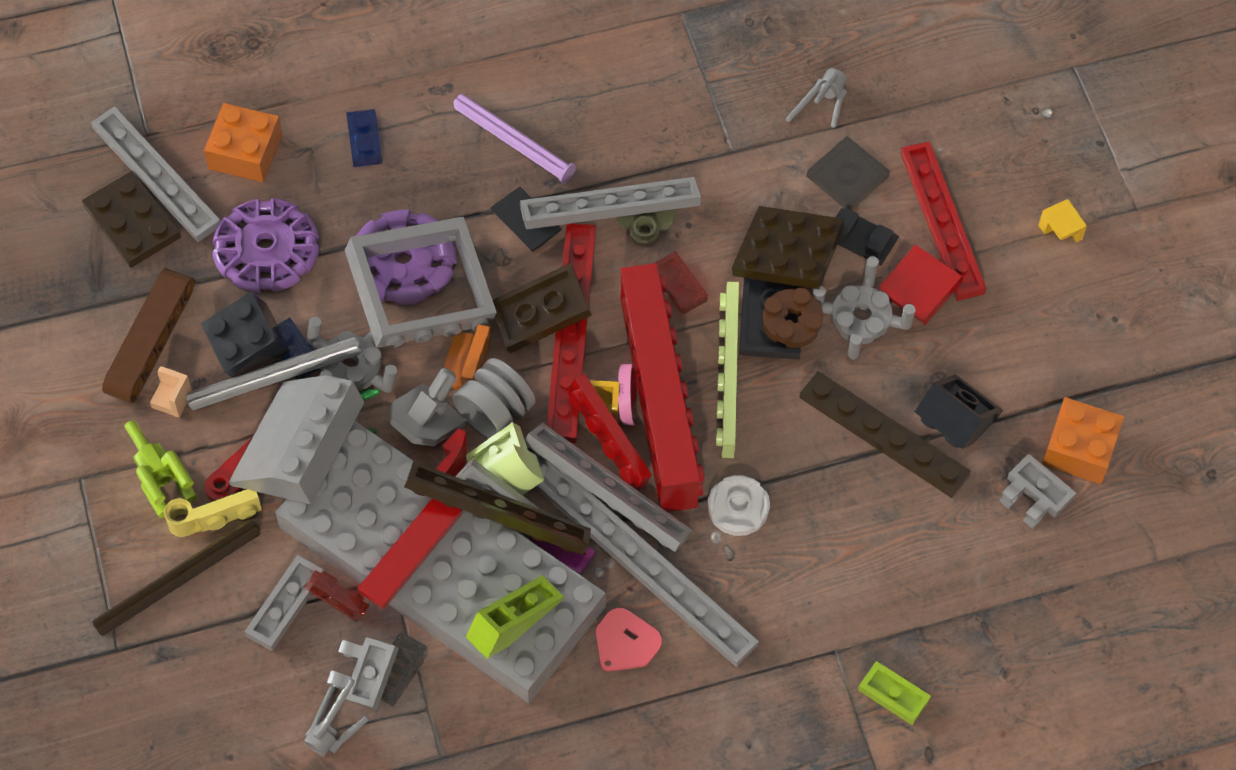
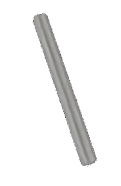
(274, 373)

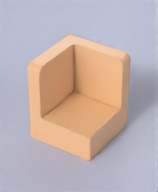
(171, 392)

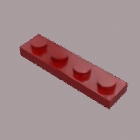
(605, 427)

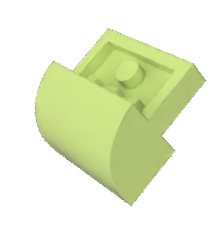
(509, 459)

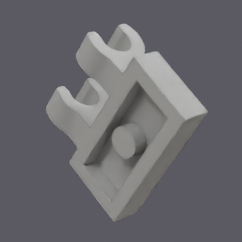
(1041, 486)
(370, 673)

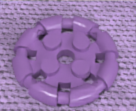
(272, 259)
(417, 269)

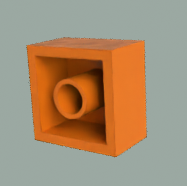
(243, 142)
(1083, 440)

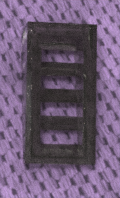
(420, 653)

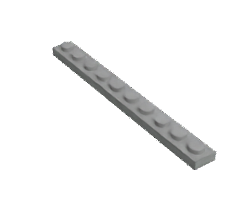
(646, 564)

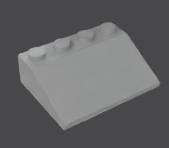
(299, 438)

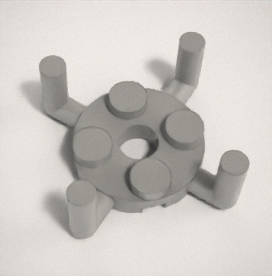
(867, 299)
(368, 362)

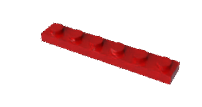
(942, 218)

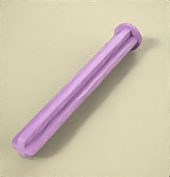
(515, 138)

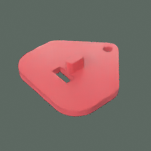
(619, 648)

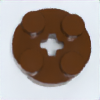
(797, 302)

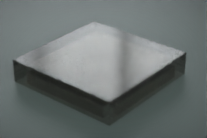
(848, 173)

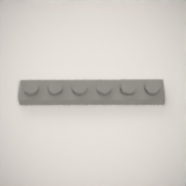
(156, 174)
(610, 203)
(608, 487)

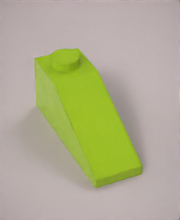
(512, 616)

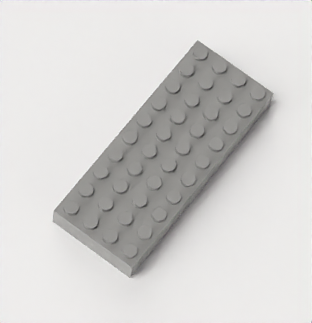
(476, 563)

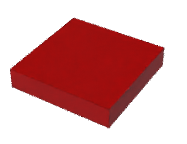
(921, 282)

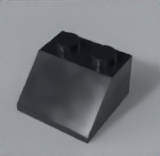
(957, 411)

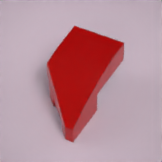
(455, 451)

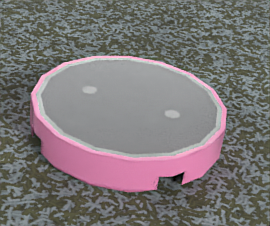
(628, 394)

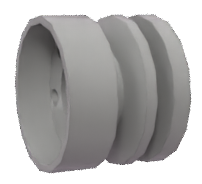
(493, 398)

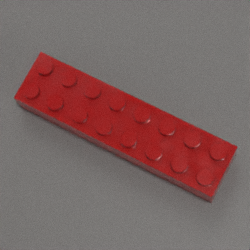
(660, 388)

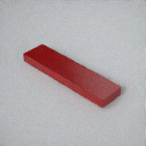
(409, 552)

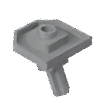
(425, 413)

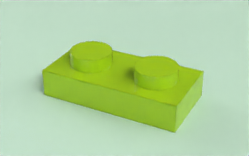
(894, 693)

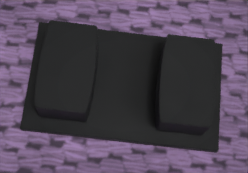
(510, 213)
(865, 237)

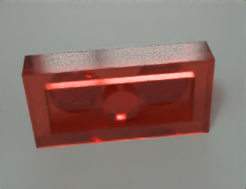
(681, 283)
(346, 601)

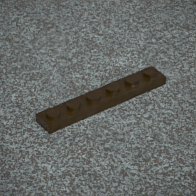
(885, 434)
(498, 508)

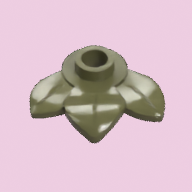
(652, 222)

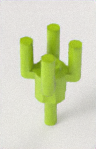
(157, 469)

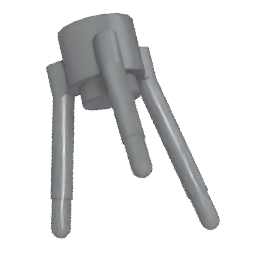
(829, 87)
(321, 735)

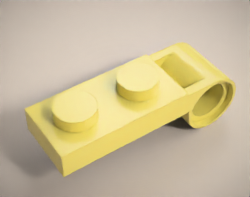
(211, 515)

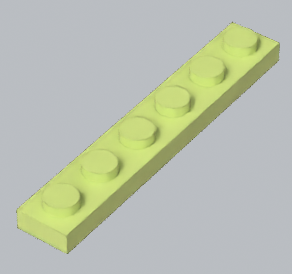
(728, 380)

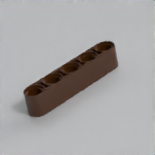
(148, 335)

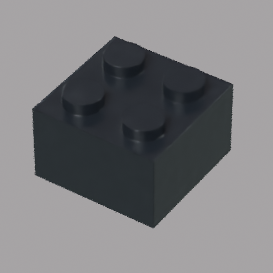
(245, 336)

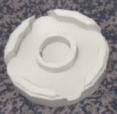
(738, 505)

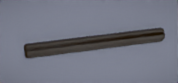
(176, 577)

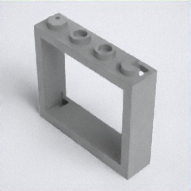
(409, 238)

